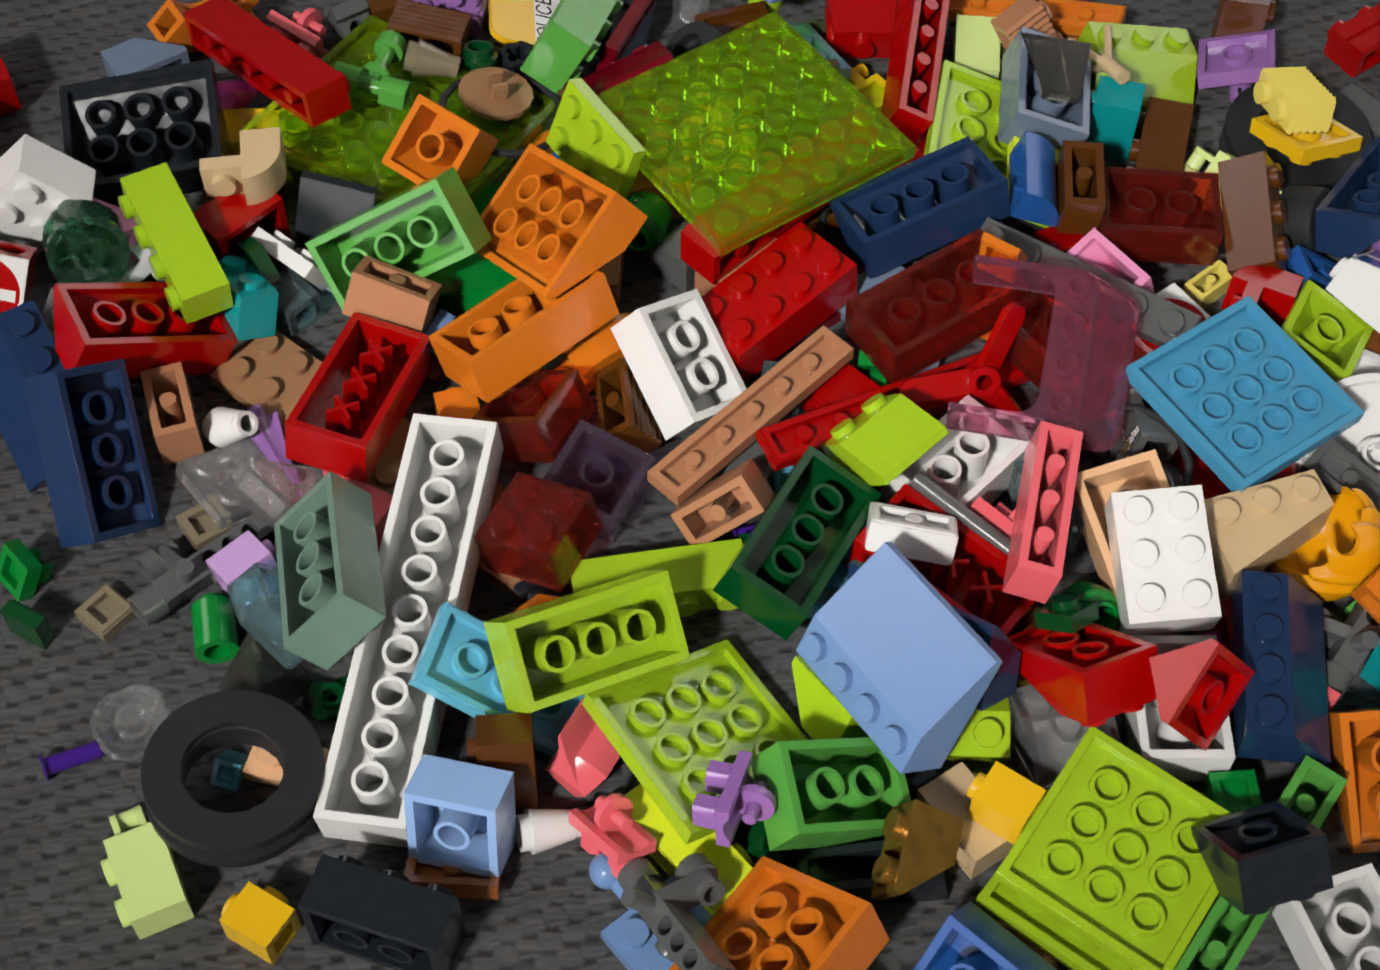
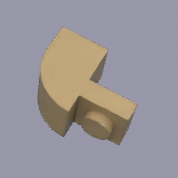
(255, 172)

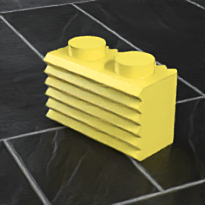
(1295, 99)

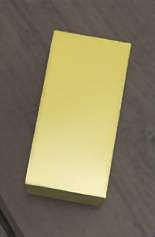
(1208, 284)

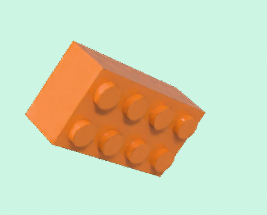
(519, 333)

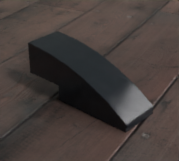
(851, 871)

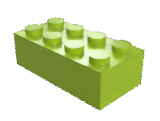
(586, 641)

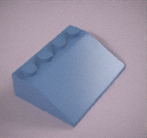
(900, 660)

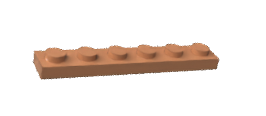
(757, 407)

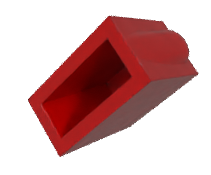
(860, 27)

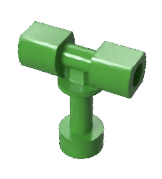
(375, 76)

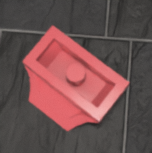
(583, 755)

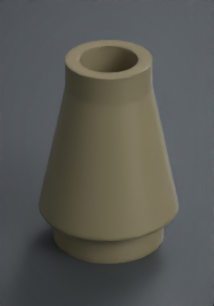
(428, 60)

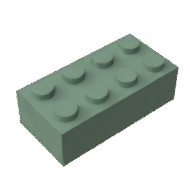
(329, 571)

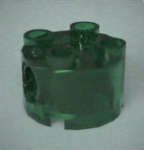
(85, 243)

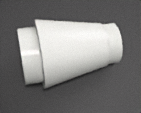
(228, 425)
(543, 829)

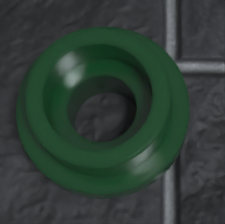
(479, 54)

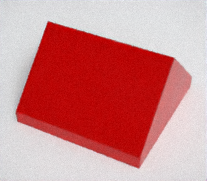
(1198, 688)

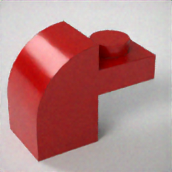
(1268, 287)

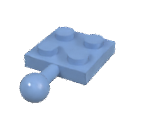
(629, 934)

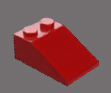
(1088, 672)

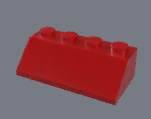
(136, 325)

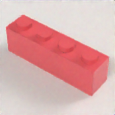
(1043, 512)

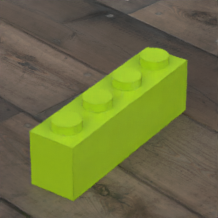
(176, 243)
(691, 569)

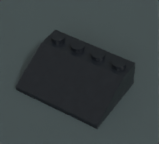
(145, 121)

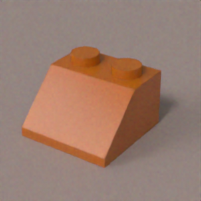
(435, 141)

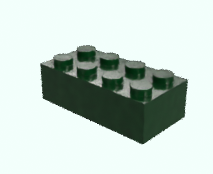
(797, 543)

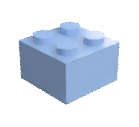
(460, 815)

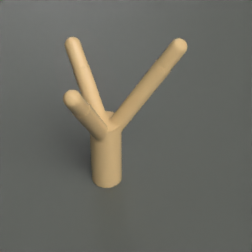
(1106, 62)

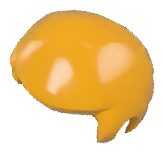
(1342, 552)

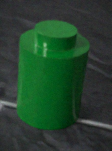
(214, 628)

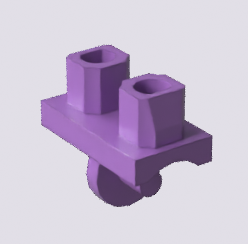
(738, 799)

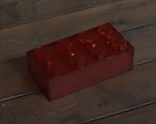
(926, 311)

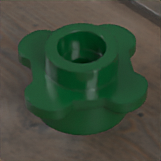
(321, 693)

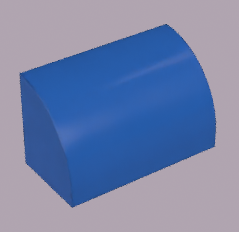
(1033, 180)

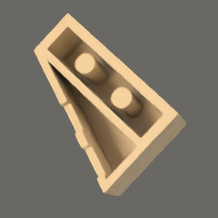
(1264, 524)

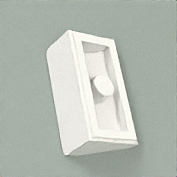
(914, 532)

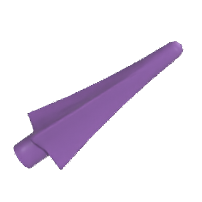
(269, 435)

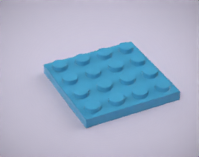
(1243, 395)

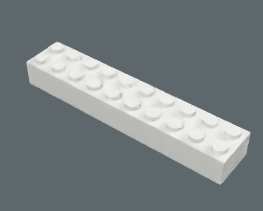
(424, 561)

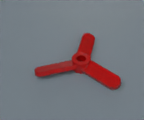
(964, 381)

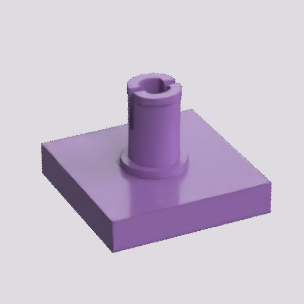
(1235, 60)

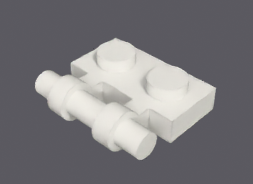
(296, 259)

